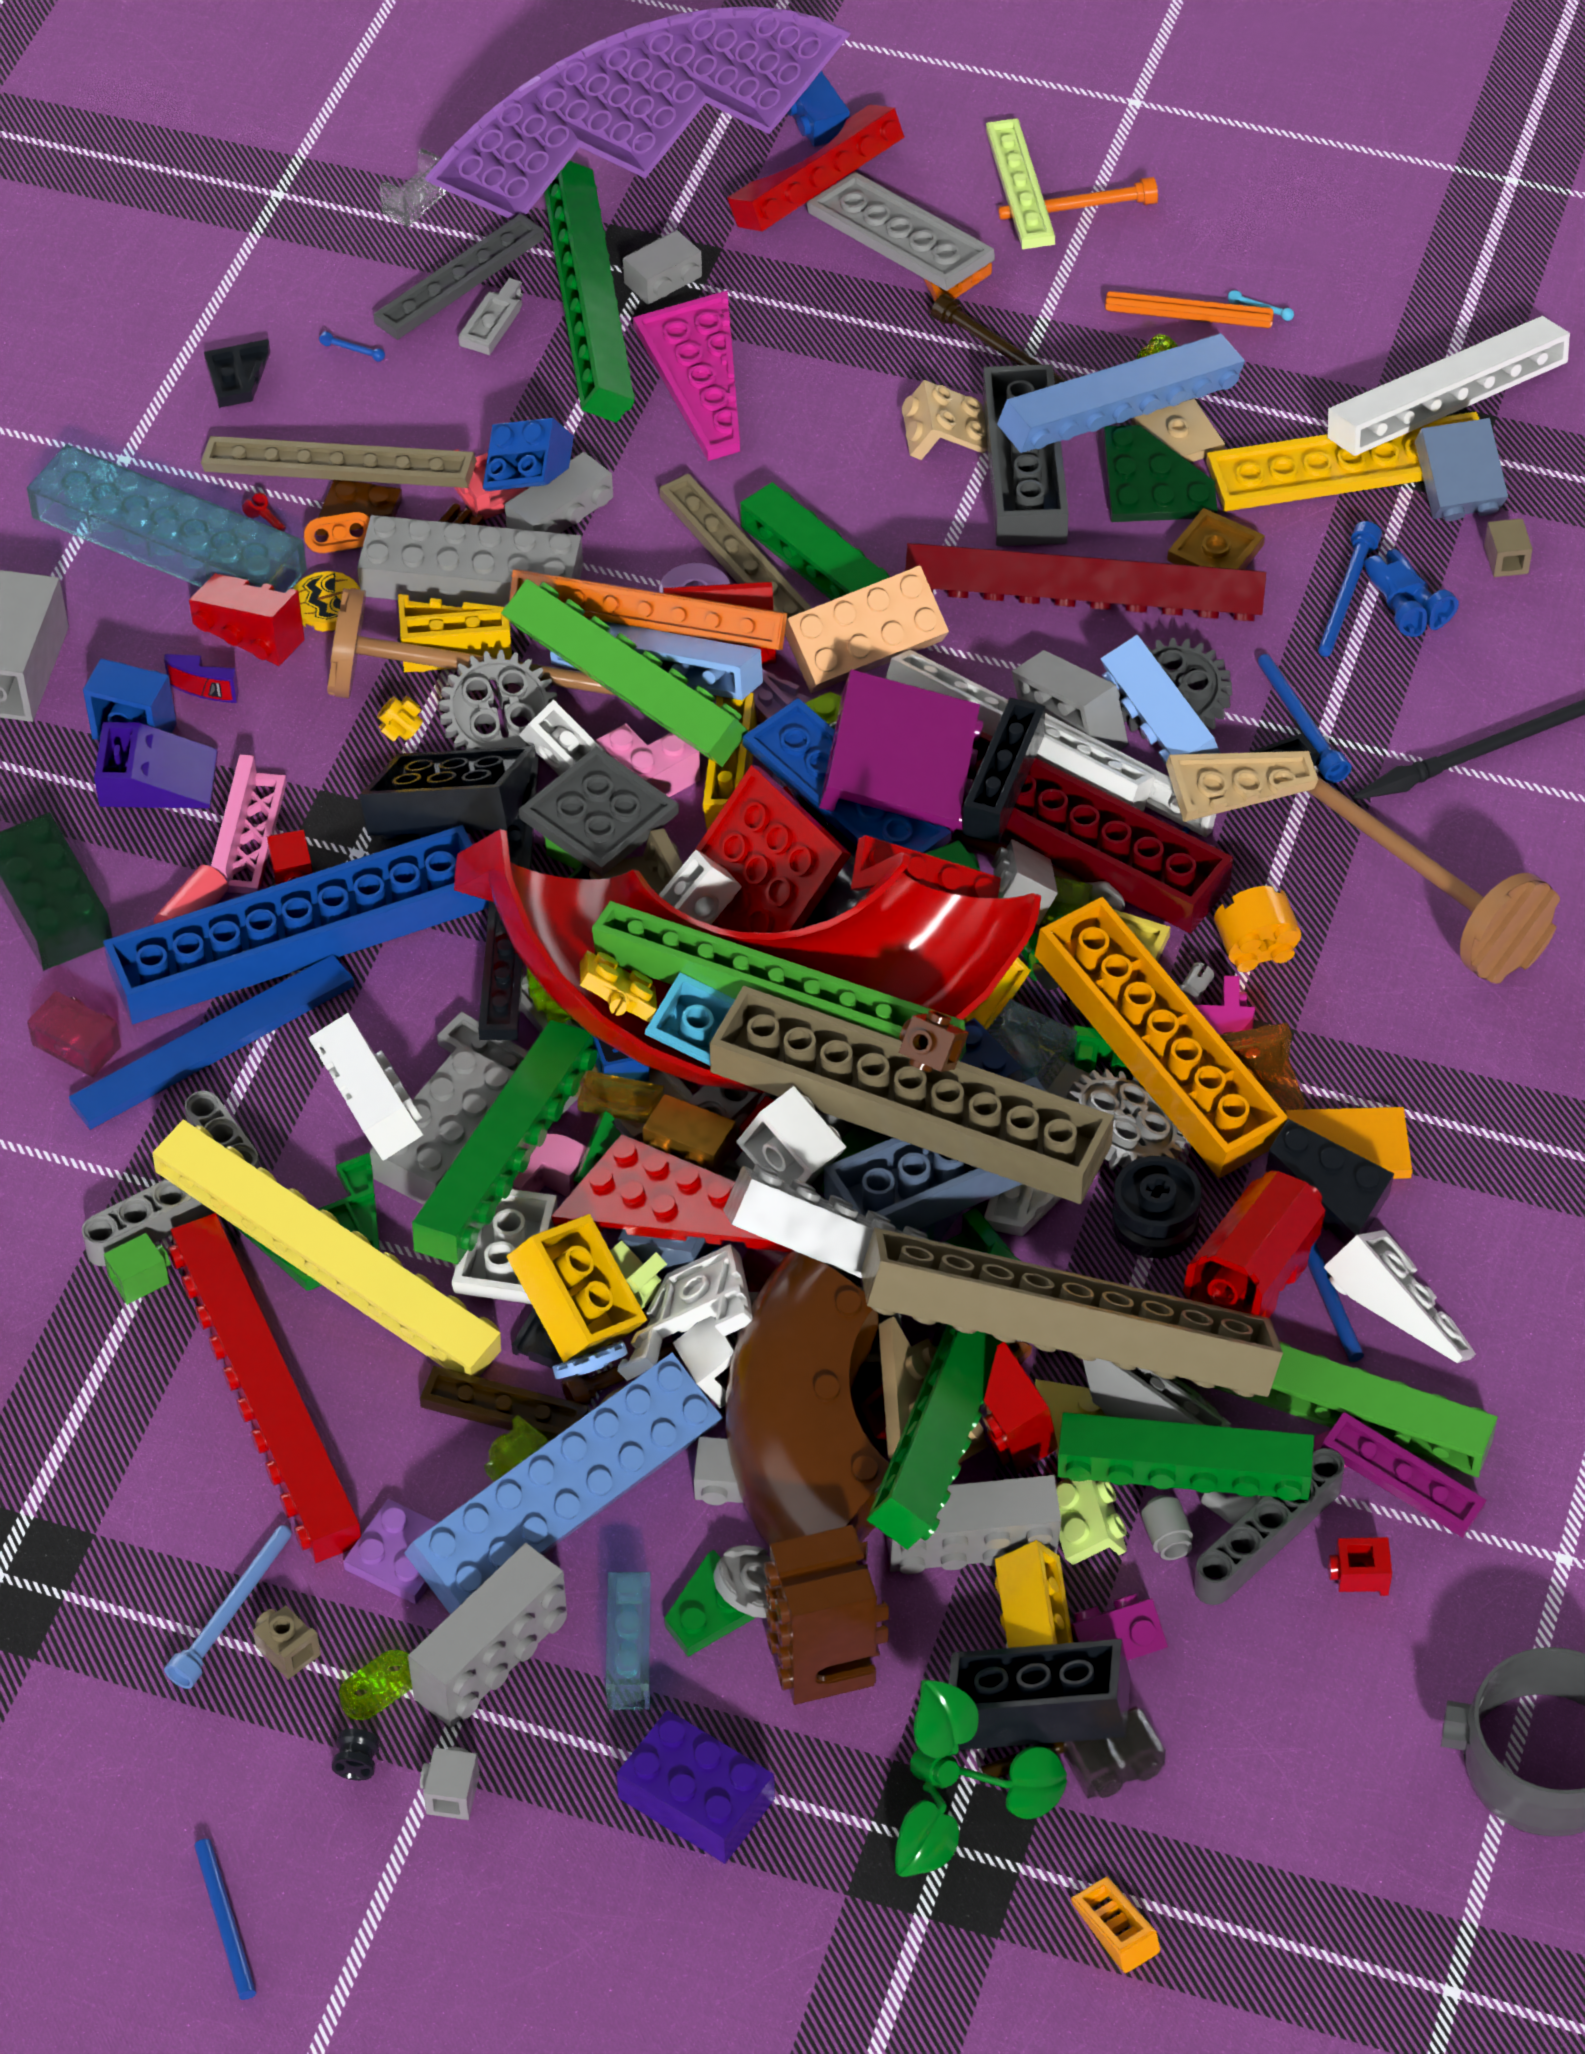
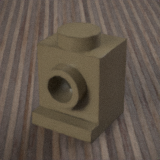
(286, 1641)

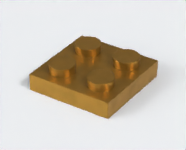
(1216, 543)

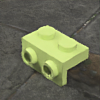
(1088, 1519)

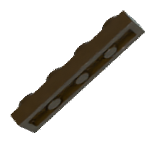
(497, 1403)

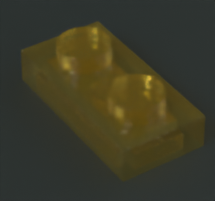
(619, 1096)

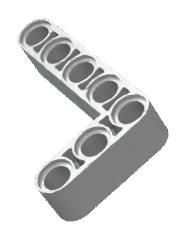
(164, 1204)

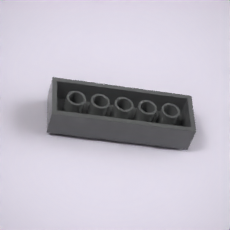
(1029, 485)

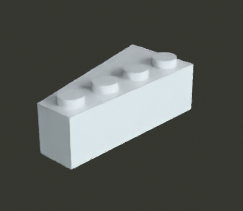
(368, 1086)

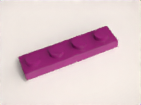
(1404, 1475)

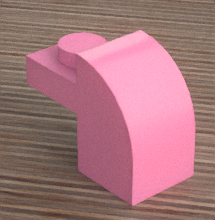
(552, 1166)

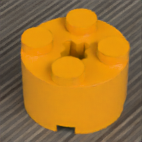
(1258, 928)

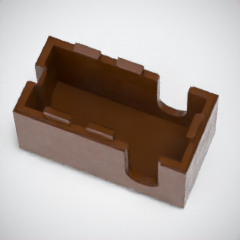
(823, 1614)

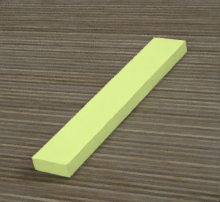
(1020, 184)

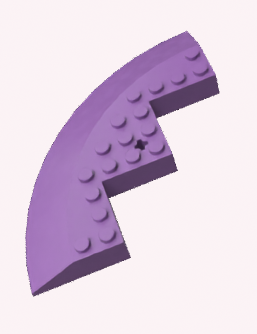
(636, 97)

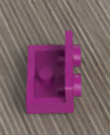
(1130, 1620)

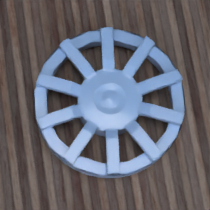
(590, 1362)

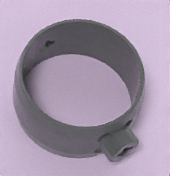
(1507, 1796)

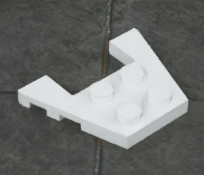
(687, 1295)

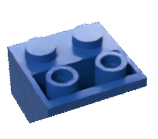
(527, 454)

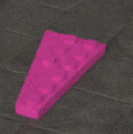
(695, 361)

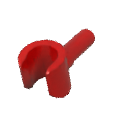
(253, 511)

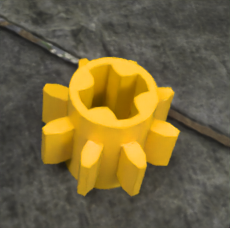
(399, 718)

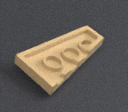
(1235, 780)

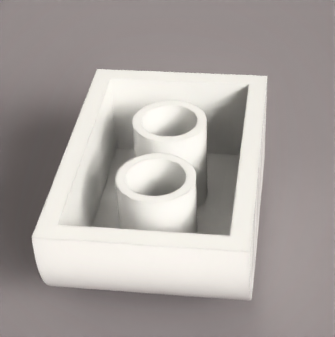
(486, 1268)

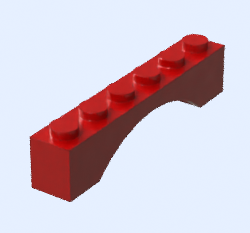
(777, 195)

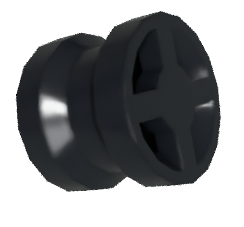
(355, 1754)

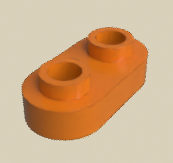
(338, 532)

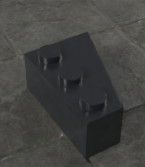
(1349, 1184)

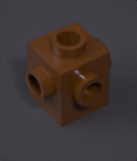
(932, 1042)

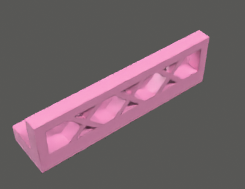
(235, 822)

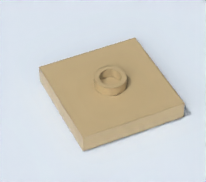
(1183, 430)

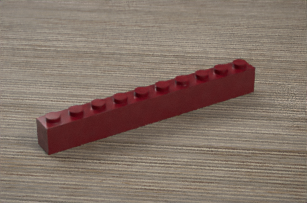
(1090, 579)

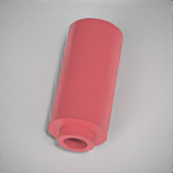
(199, 891)

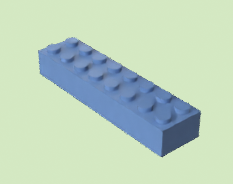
(565, 1481)

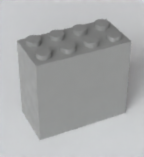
(30, 640)

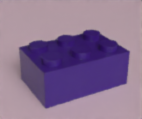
(696, 1786)

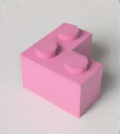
(665, 763)

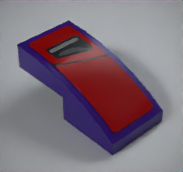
(210, 683)

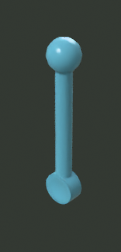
(1236, 297)

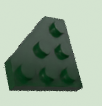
(1151, 479)

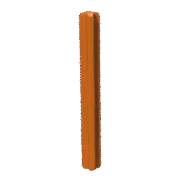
(1189, 309)

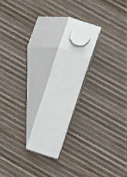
(1381, 1279)

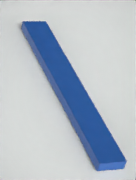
(211, 1042)

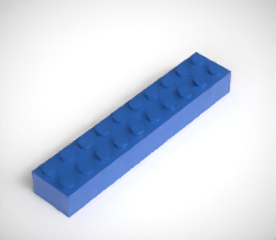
(289, 926)

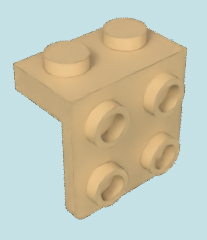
(942, 413)

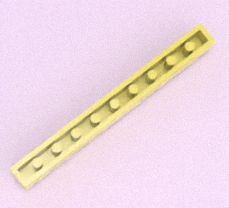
(327, 1251)

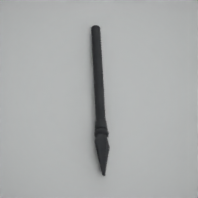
(1405, 777)

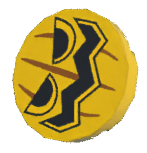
(321, 598)

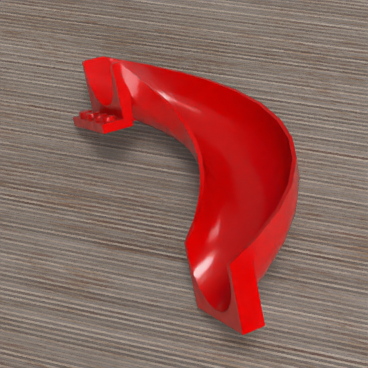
(918, 934)

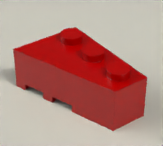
(249, 616)

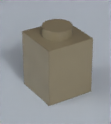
(1508, 547)

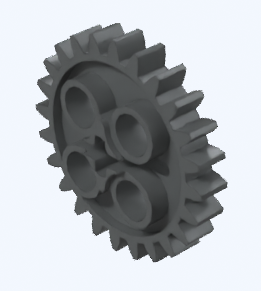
(1193, 672)

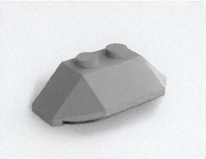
(1147, 1396)

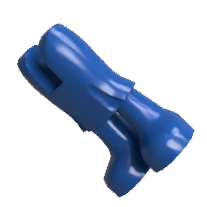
(1409, 594)

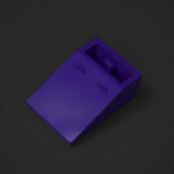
(152, 768)

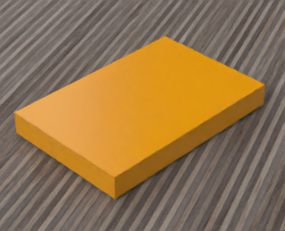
(1368, 1132)

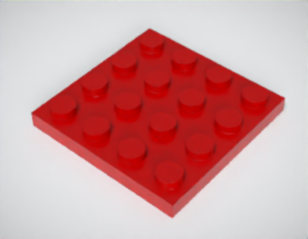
(774, 854)

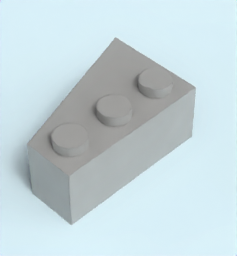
(1073, 697)

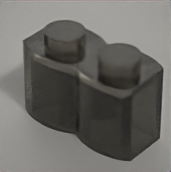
(1108, 1763)

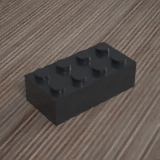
(1045, 1692)

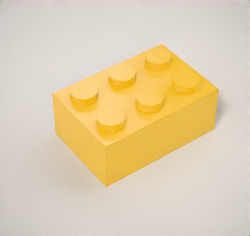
(576, 1288)

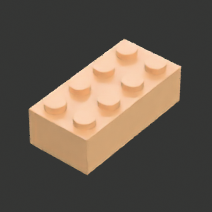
(865, 628)

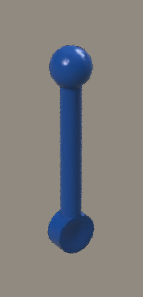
(327, 339)

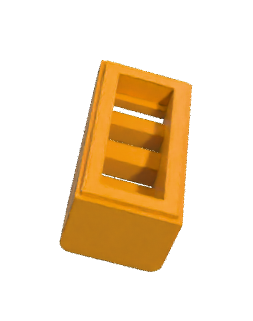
(1129, 1947)

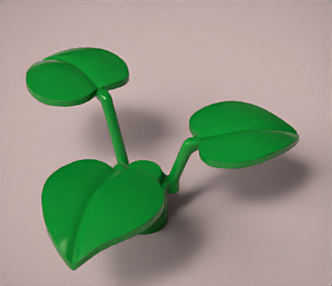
(942, 1722)

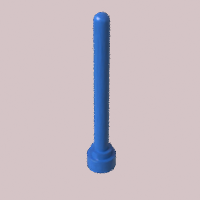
(1364, 540)
(1332, 764)

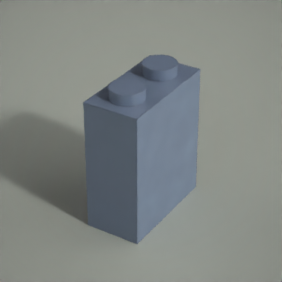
(1461, 469)

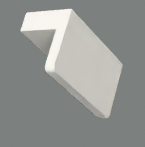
(706, 1356)

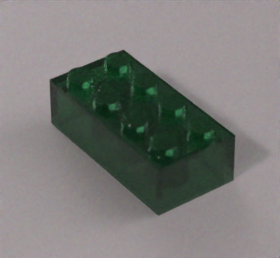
(50, 893)

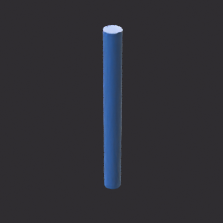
(1334, 1306)
(225, 1919)

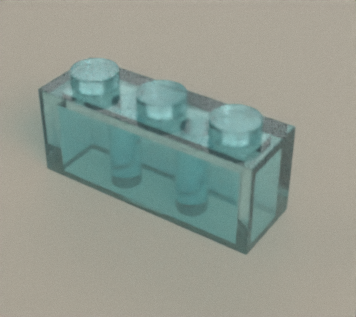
(629, 1640)

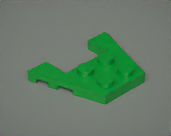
(352, 1212)

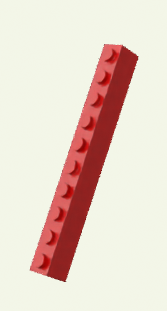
(265, 1389)

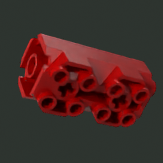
(1258, 1246)

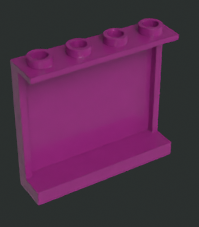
(902, 750)

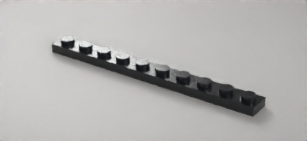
(502, 965)

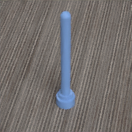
(185, 1667)

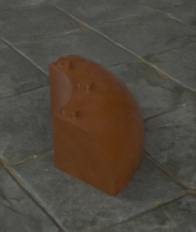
(791, 1408)

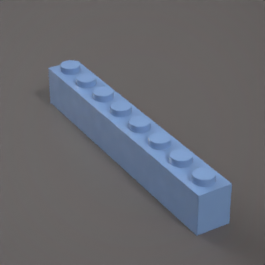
(1120, 393)

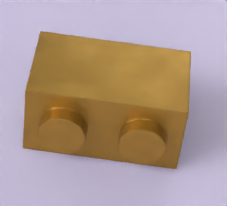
(690, 1133)

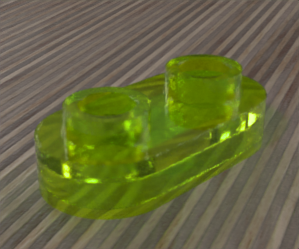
(381, 1685)

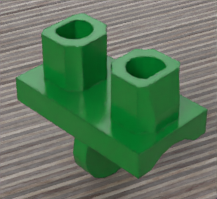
(1093, 1047)

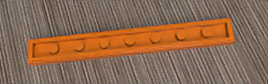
(665, 611)

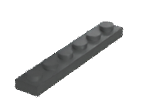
(458, 276)

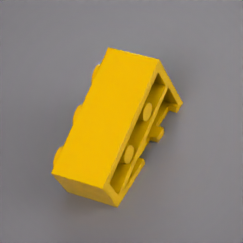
(458, 629)

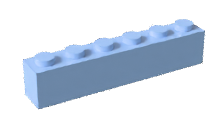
(714, 665)

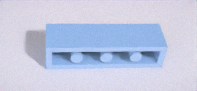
(1156, 701)

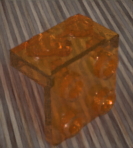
(1267, 1058)

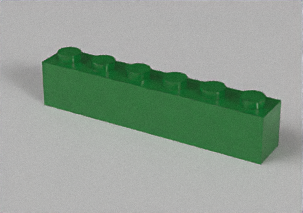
(807, 543)
(1185, 1456)

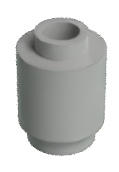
(1167, 1527)

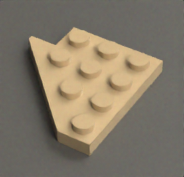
(902, 1376)

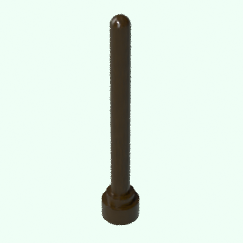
(947, 310)

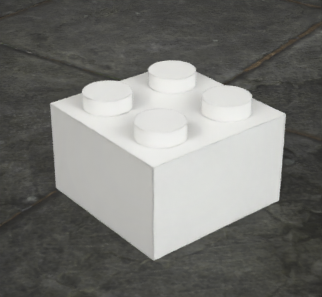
(792, 1139)

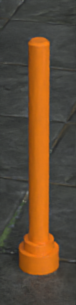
(1142, 191)

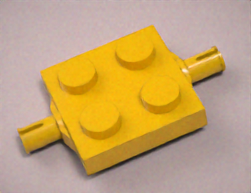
(621, 989)

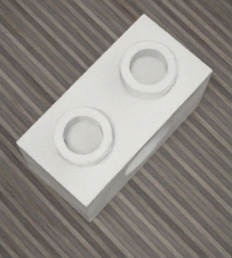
(557, 738)
(701, 888)

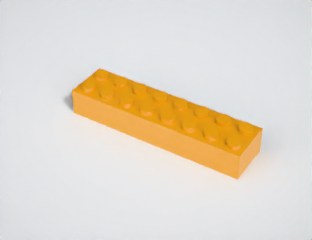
(1160, 1036)

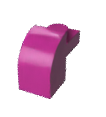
(1234, 1013)

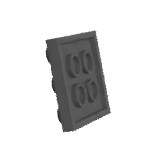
(598, 811)

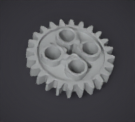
(466, 714)
(1138, 1121)

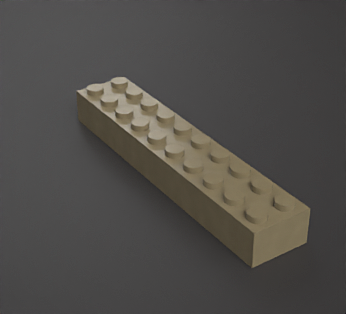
(952, 1112)
(1070, 1313)

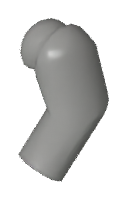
(1109, 893)
(1229, 1508)

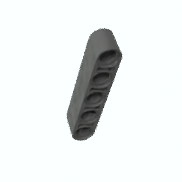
(1261, 1541)

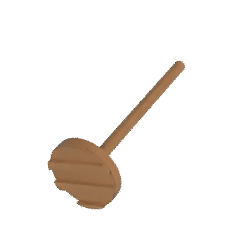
(350, 643)
(1505, 926)

